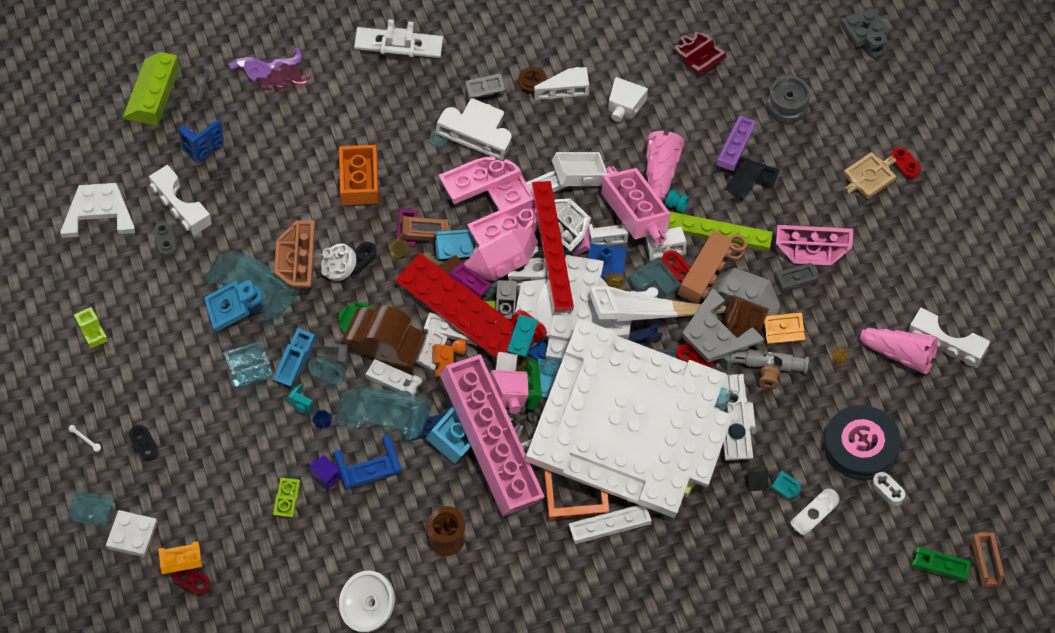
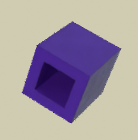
(324, 472)

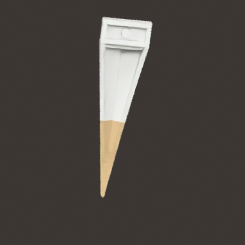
(626, 306)

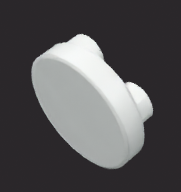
(338, 262)

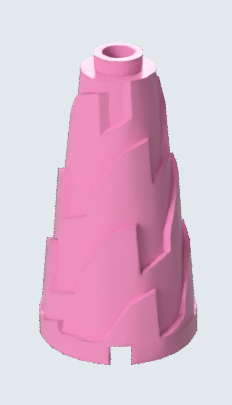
(662, 159)
(910, 349)

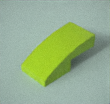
(90, 328)

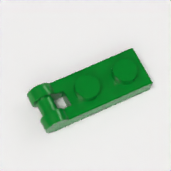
(534, 384)
(941, 564)

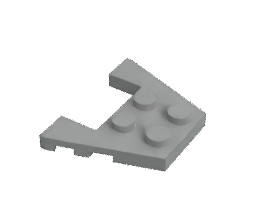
(711, 337)

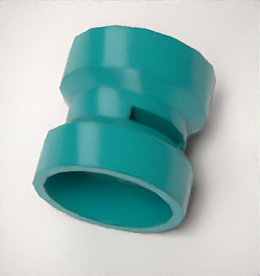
(675, 200)

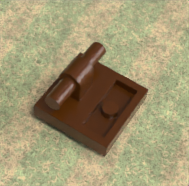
(744, 315)

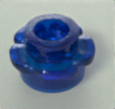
(322, 414)

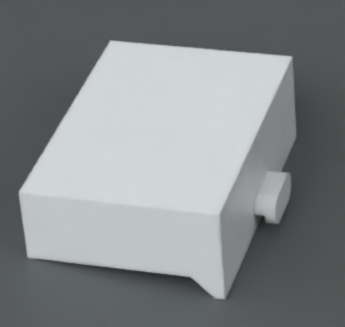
(579, 168)

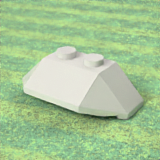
(572, 222)

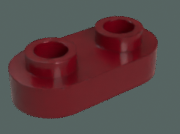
(192, 580)

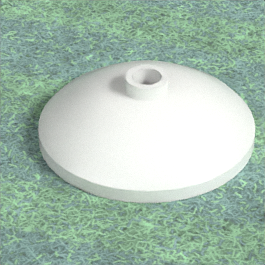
(357, 601)

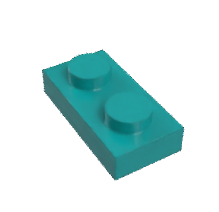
(523, 336)

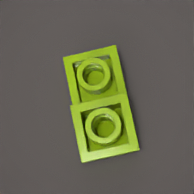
(287, 497)

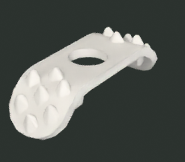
(823, 504)

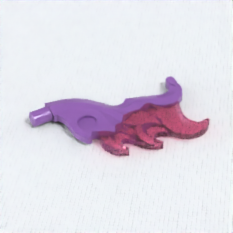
(272, 73)

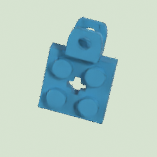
(239, 300)

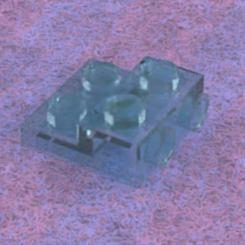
(248, 364)

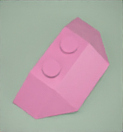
(814, 243)
(503, 254)

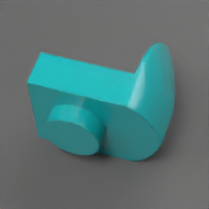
(299, 402)
(786, 486)

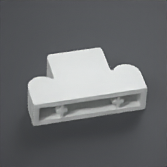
(476, 128)

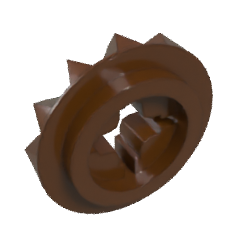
(527, 75)

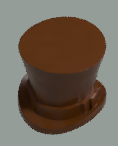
(446, 531)

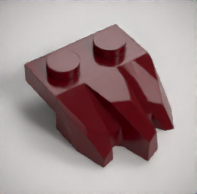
(699, 53)

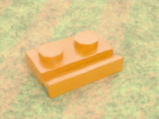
(784, 328)

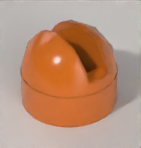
(459, 346)

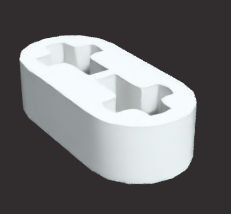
(890, 487)

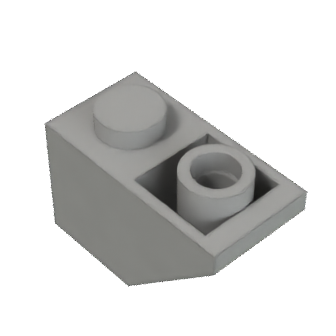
(507, 297)

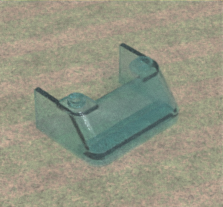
(243, 267)
(385, 409)

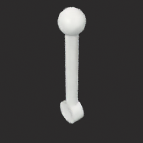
(96, 447)

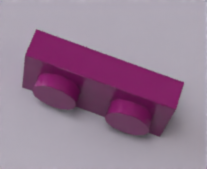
(470, 280)

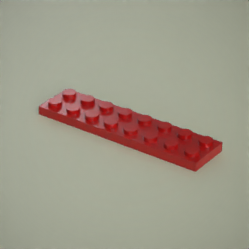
(457, 305)

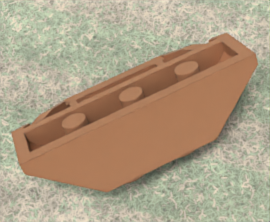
(296, 254)

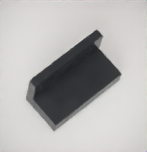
(745, 178)

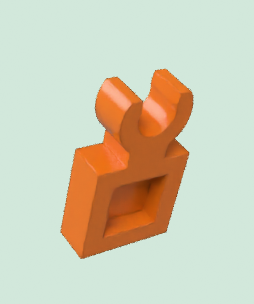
(442, 357)

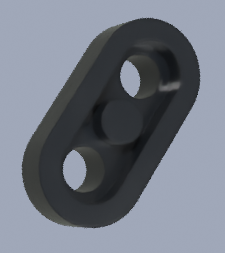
(361, 259)
(144, 444)

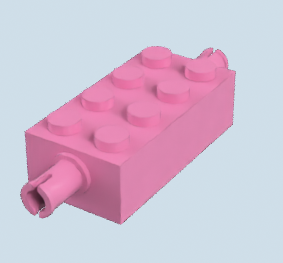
(636, 204)

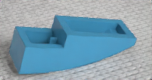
(295, 357)

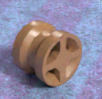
(769, 377)

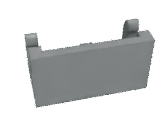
(484, 86)

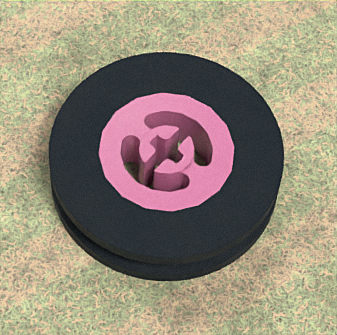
(868, 426)

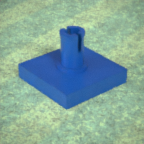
(612, 256)

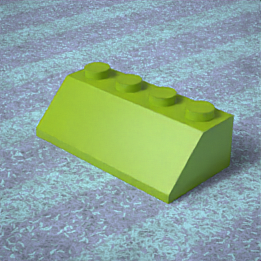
(152, 89)

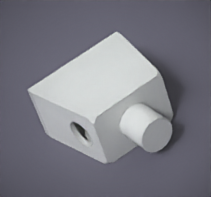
(626, 99)

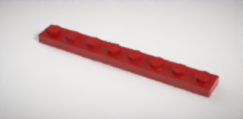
(552, 246)

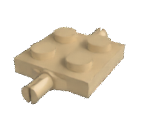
(869, 175)

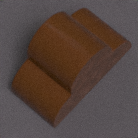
(385, 336)

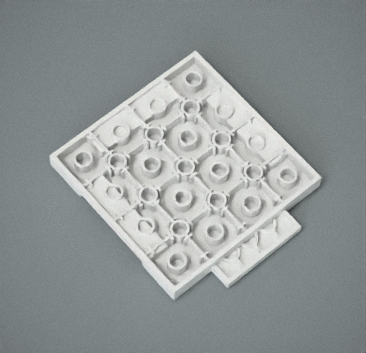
(630, 420)

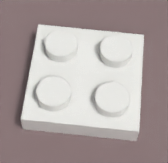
(131, 533)

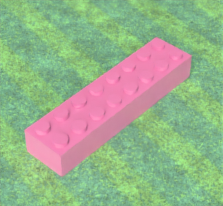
(491, 435)

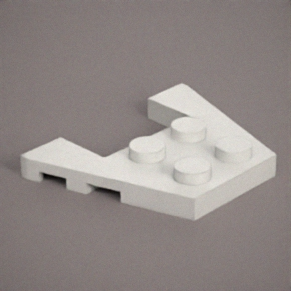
(97, 202)

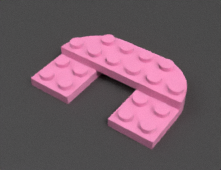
(506, 189)

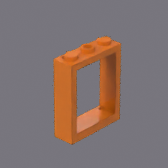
(572, 512)

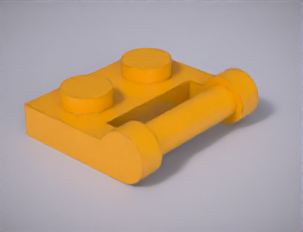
(180, 558)

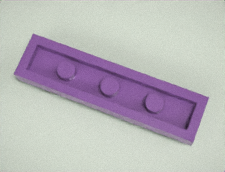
(736, 143)

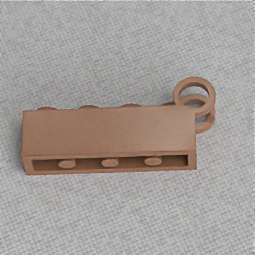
(708, 263)

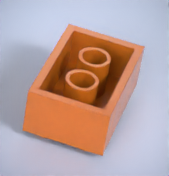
(358, 175)

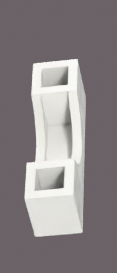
(192, 215)
(968, 349)

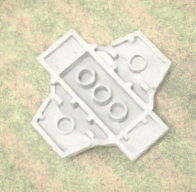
(537, 301)

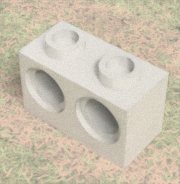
(531, 271)

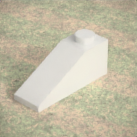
(568, 83)

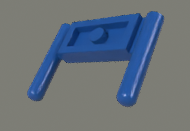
(369, 470)

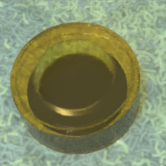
(399, 248)

